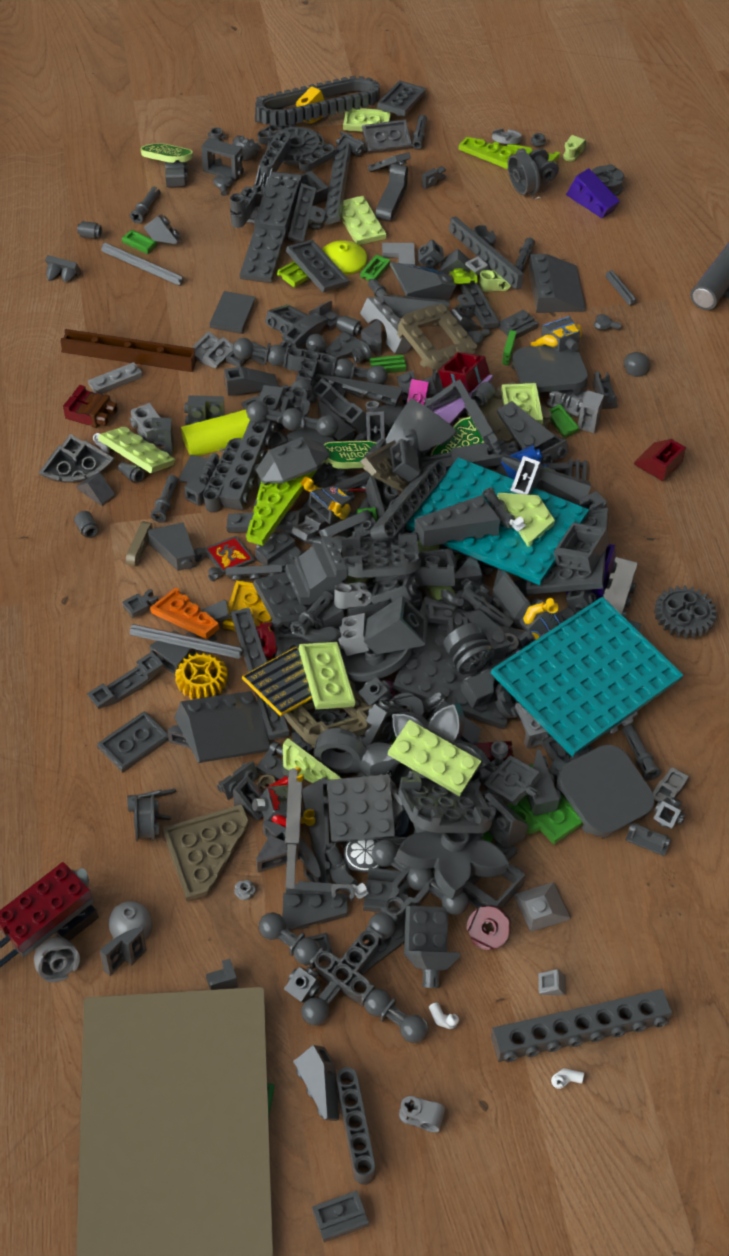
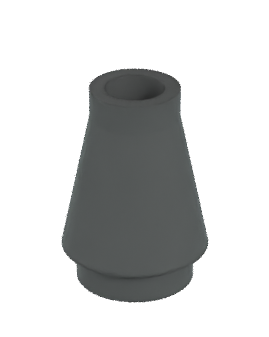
(132, 472)

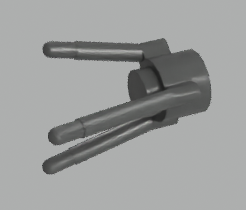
(131, 800)

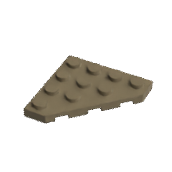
(380, 467)
(203, 848)

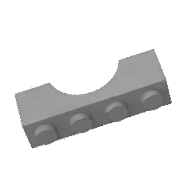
(376, 309)

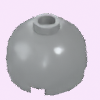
(130, 916)
(56, 959)

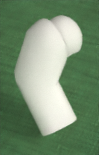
(104, 448)
(447, 1021)
(565, 1076)

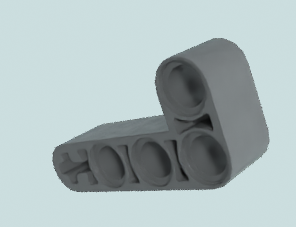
(393, 193)

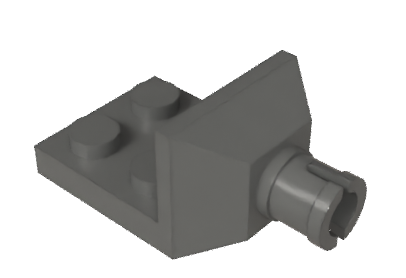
(427, 942)

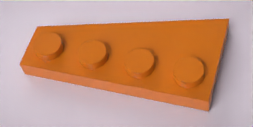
(181, 612)

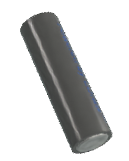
(713, 282)

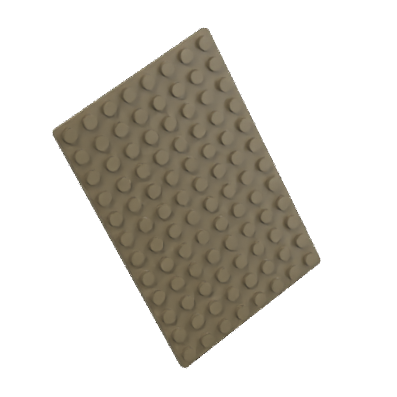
(175, 1125)

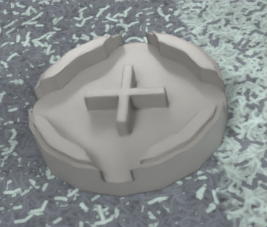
(507, 137)

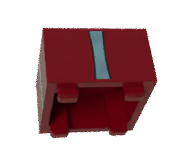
(467, 367)

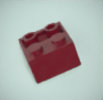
(661, 458)

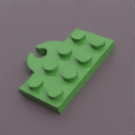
(553, 824)

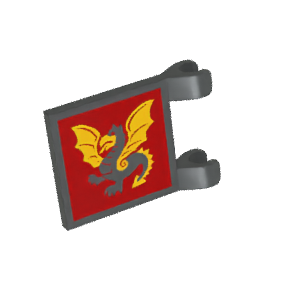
(224, 554)

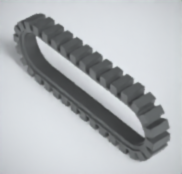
(368, 89)

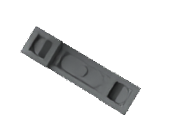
(128, 683)
(311, 867)

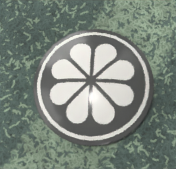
(359, 855)

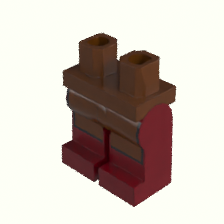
(89, 407)

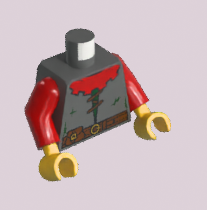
(274, 803)

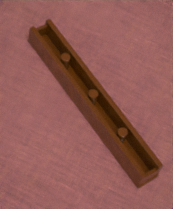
(128, 350)

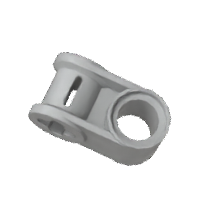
(349, 595)
(424, 1115)

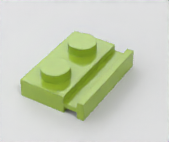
(293, 274)
(460, 276)

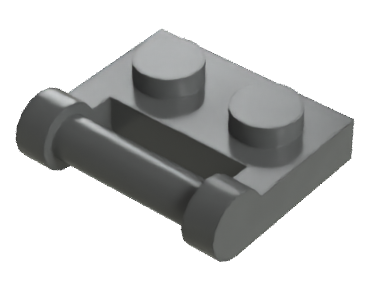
(272, 765)

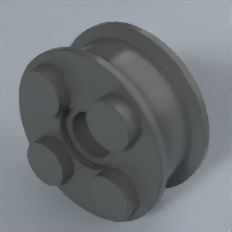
(611, 177)
(144, 818)

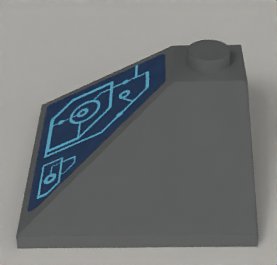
(423, 281)

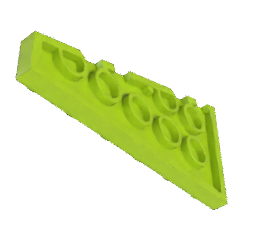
(495, 152)
(271, 507)

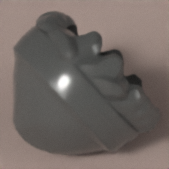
(249, 147)

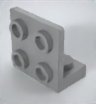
(535, 732)

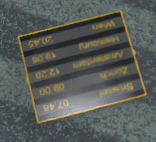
(281, 682)

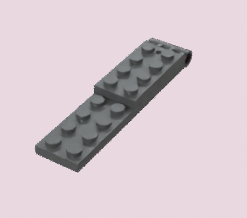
(271, 226)

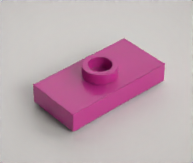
(418, 391)

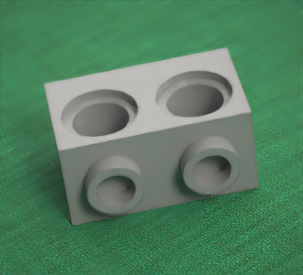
(590, 411)
(142, 419)
(353, 634)

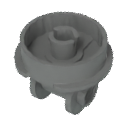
(531, 170)

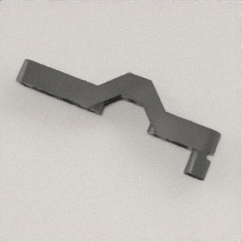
(244, 203)

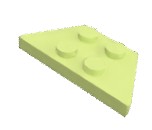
(532, 510)

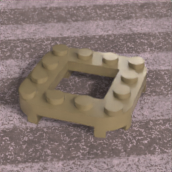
(436, 315)
(310, 729)

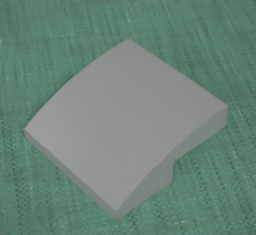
(212, 350)

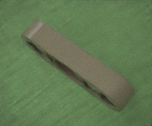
(138, 544)

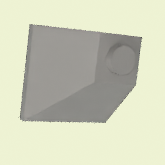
(542, 906)

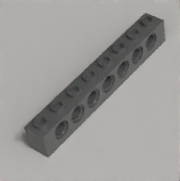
(251, 452)
(589, 1016)

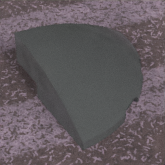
(428, 425)
(75, 461)

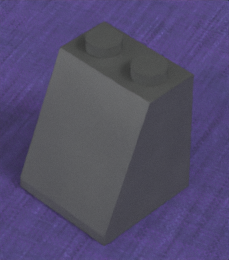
(396, 628)

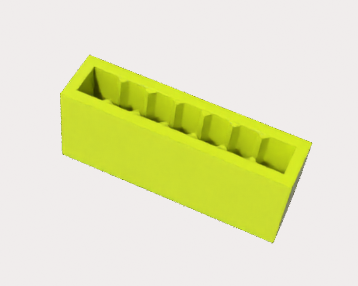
(214, 433)

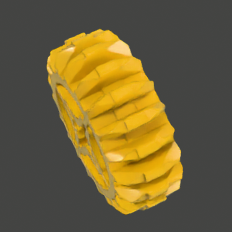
(201, 682)

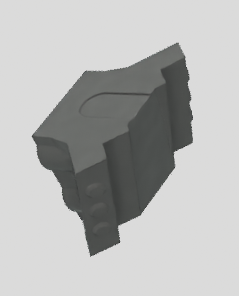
(317, 571)

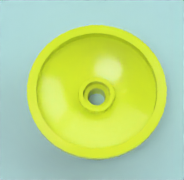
(346, 256)

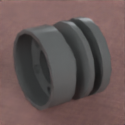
(469, 648)

